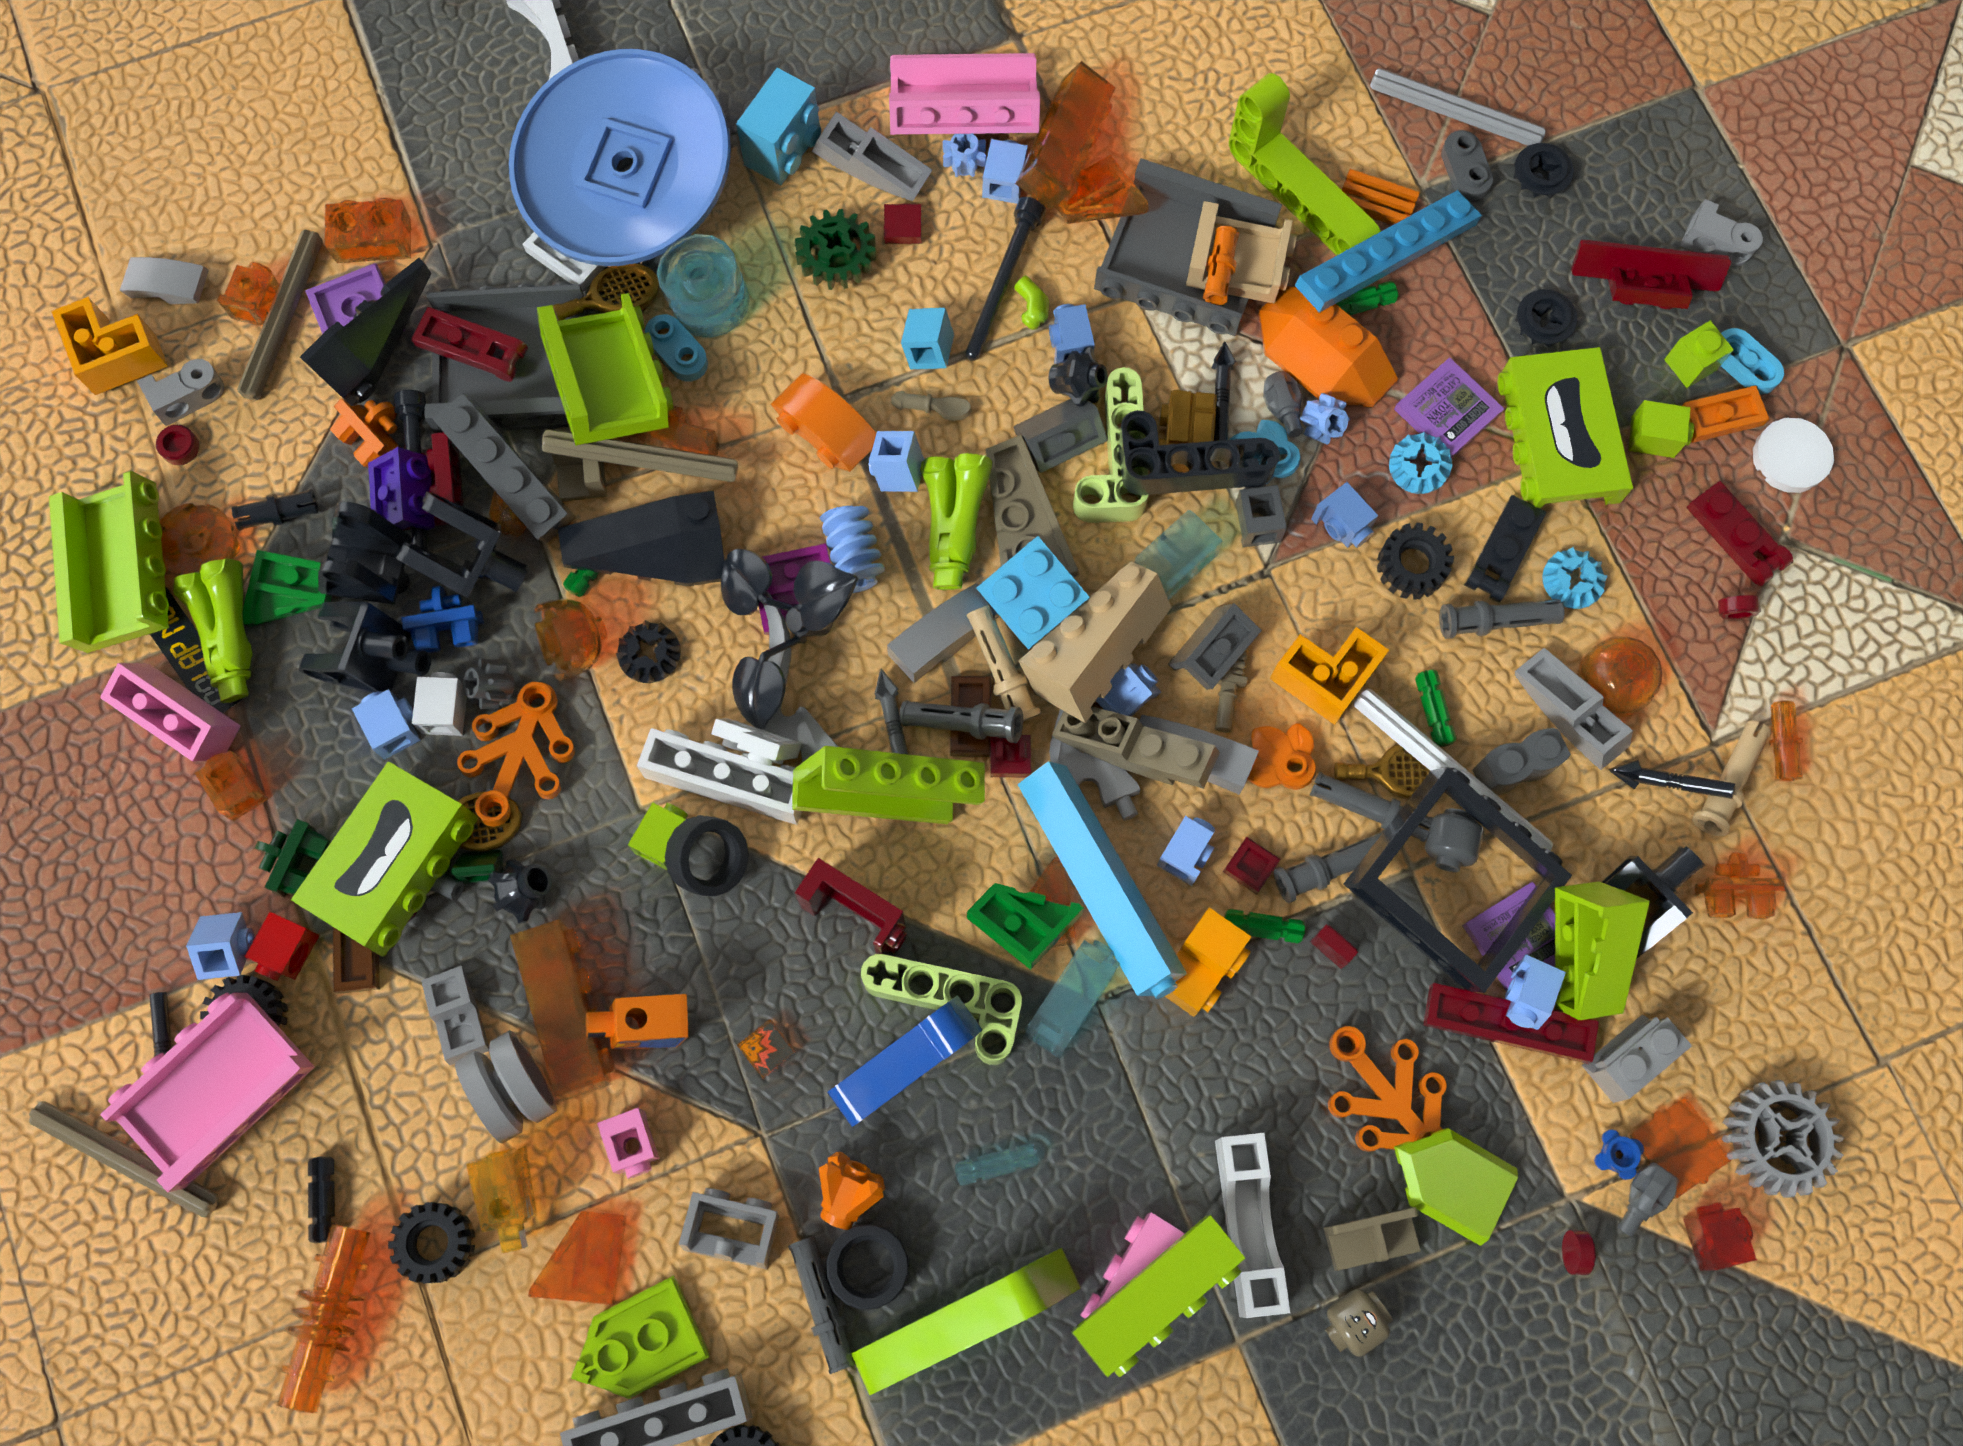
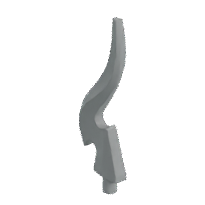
(801, 725)
(1113, 782)

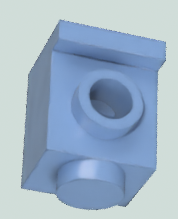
(1070, 331)
(1346, 516)

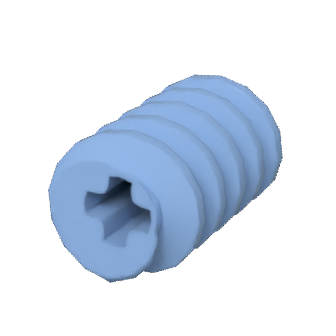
(851, 546)

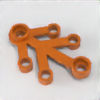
(516, 748)
(1394, 1101)

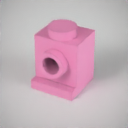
(615, 1135)

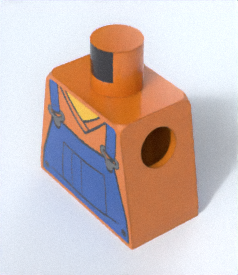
(660, 1022)

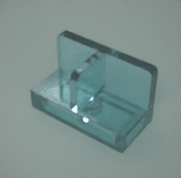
(1180, 552)

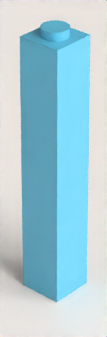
(1102, 881)

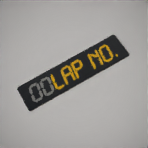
(184, 652)

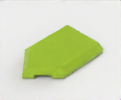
(1456, 1182)
(641, 1342)

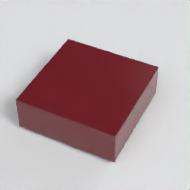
(902, 224)
(1251, 865)
(1334, 946)

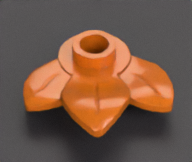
(1280, 751)

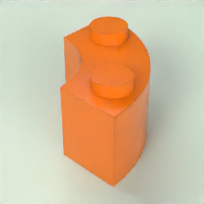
(825, 422)

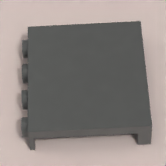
(1154, 249)
(532, 396)

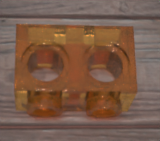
(368, 238)

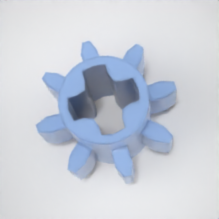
(964, 154)
(1325, 418)

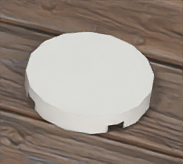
(1793, 455)

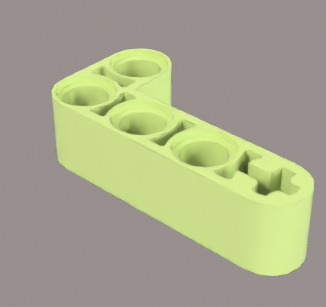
(1111, 487)
(943, 981)

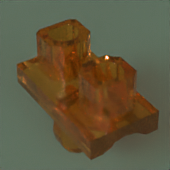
(1722, 891)

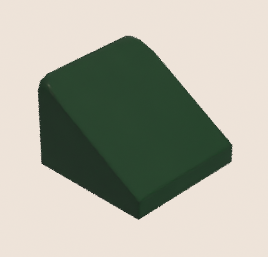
(476, 866)

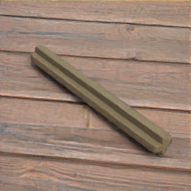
(280, 315)
(642, 456)
(118, 1156)

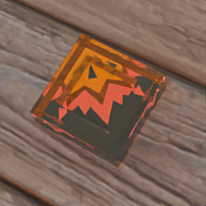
(766, 1049)

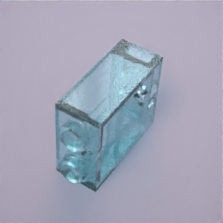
(1073, 997)

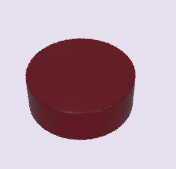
(177, 444)
(1739, 607)
(1578, 1252)

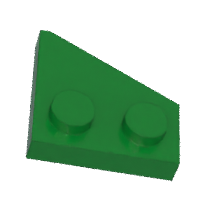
(281, 588)
(1022, 921)

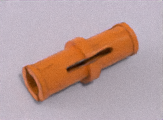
(1221, 265)

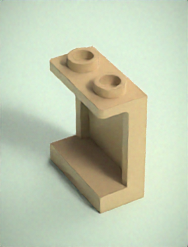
(1258, 256)

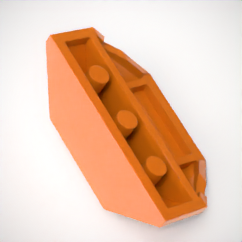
(1325, 350)

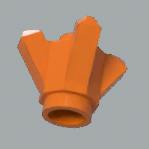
(847, 1190)

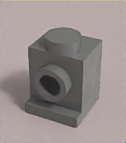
(1264, 529)

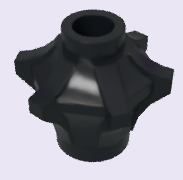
(1078, 377)
(520, 888)

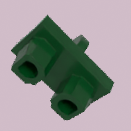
(301, 842)

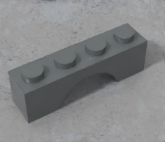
(503, 468)

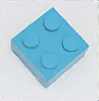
(779, 126)
(1032, 592)

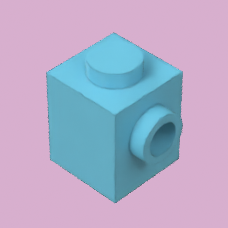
(927, 338)

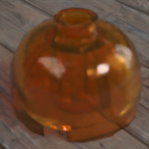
(569, 636)
(1623, 673)

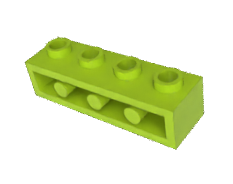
(1157, 1296)

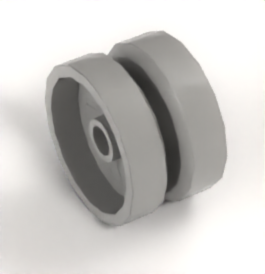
(505, 1087)

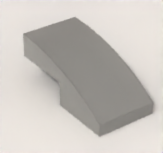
(164, 278)
(455, 1014)

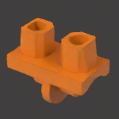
(372, 423)

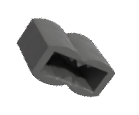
(1522, 762)

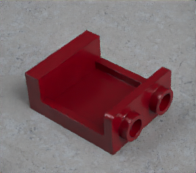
(828, 881)

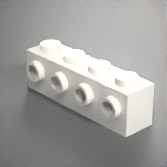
(718, 774)

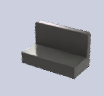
(1061, 433)
(1216, 645)

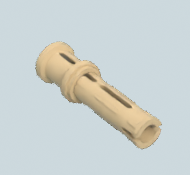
(1009, 684)
(1718, 810)

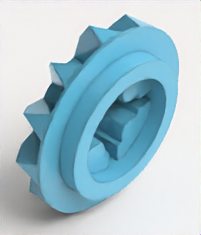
(1405, 473)
(1557, 581)

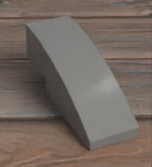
(871, 158)
(937, 634)
(1574, 708)
(1234, 758)

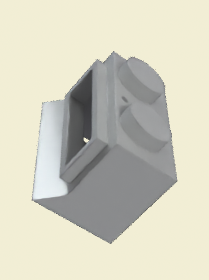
(1624, 1069)
(718, 1203)

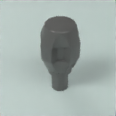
(1284, 401)
(1649, 1195)

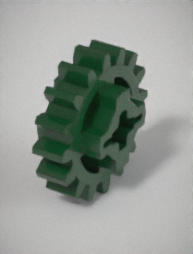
(835, 249)

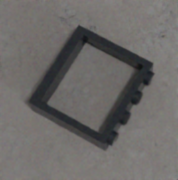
(1413, 926)

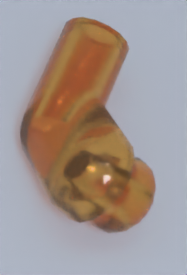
(501, 513)

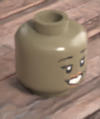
(1358, 1322)

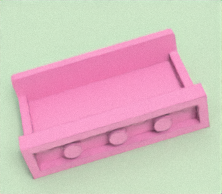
(964, 94)
(208, 1088)

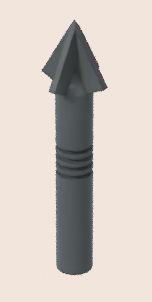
(886, 693)

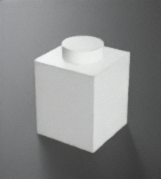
(439, 705)

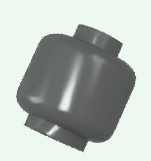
(1454, 840)

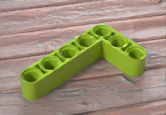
(1288, 173)
(966, 1321)

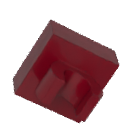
(1010, 758)

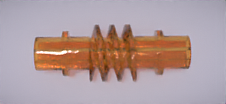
(323, 1319)

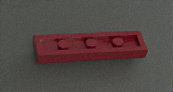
(1486, 1019)

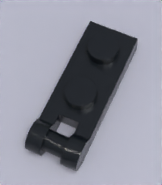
(1505, 547)

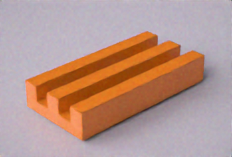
(1380, 193)

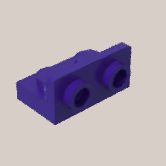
(398, 486)

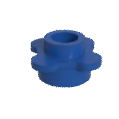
(1630, 1148)

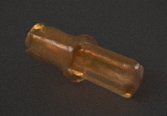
(1785, 741)

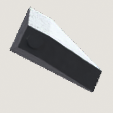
(356, 354)
(657, 540)

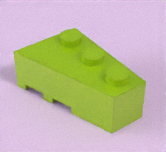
(1596, 947)

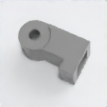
(1720, 235)
(182, 391)

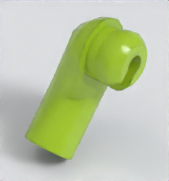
(1036, 301)

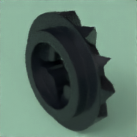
(1551, 159)
(1562, 319)
(643, 668)

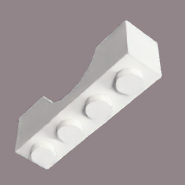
(1245, 1193)

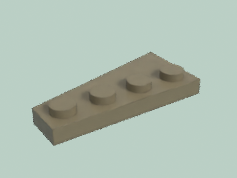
(1023, 505)

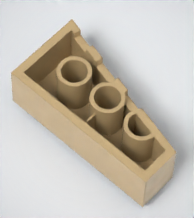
(1096, 640)

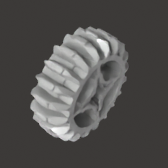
(1809, 1163)

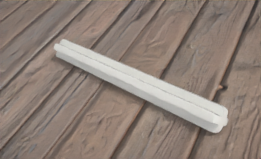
(1431, 754)

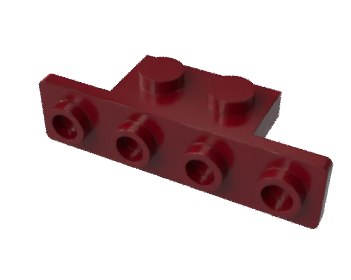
(1650, 273)

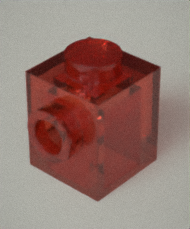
(1720, 1237)

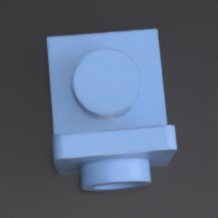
(1130, 690)

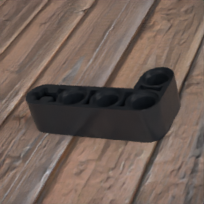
(1196, 456)

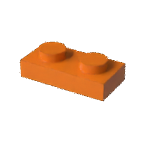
(1727, 413)

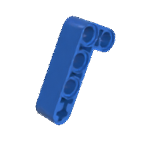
(905, 1061)

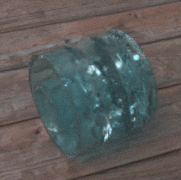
(703, 285)

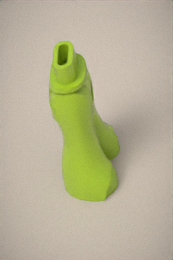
(955, 501)
(217, 610)

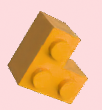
(104, 352)
(1326, 681)
(1207, 955)

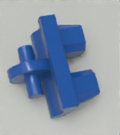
(461, 621)

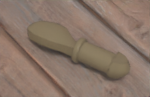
(948, 407)

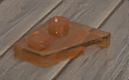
(585, 1261)

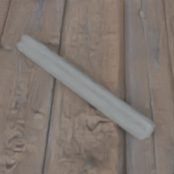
(1457, 107)

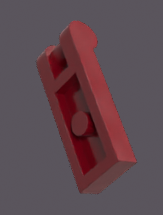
(469, 343)
(1739, 534)

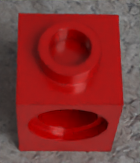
(281, 947)

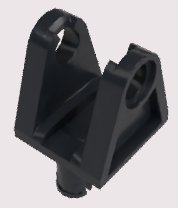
(363, 557)
(486, 563)
(372, 654)
(1664, 883)

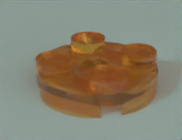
(207, 521)

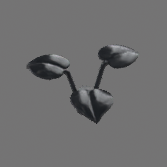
(821, 595)

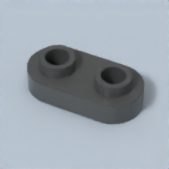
(1465, 162)

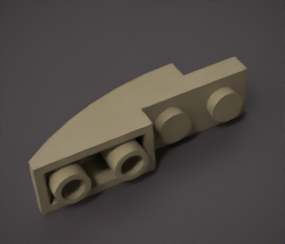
(1138, 748)

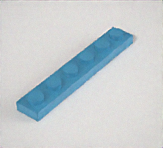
(1387, 251)

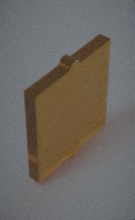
(1681, 1145)

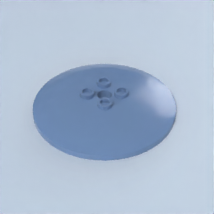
(610, 111)

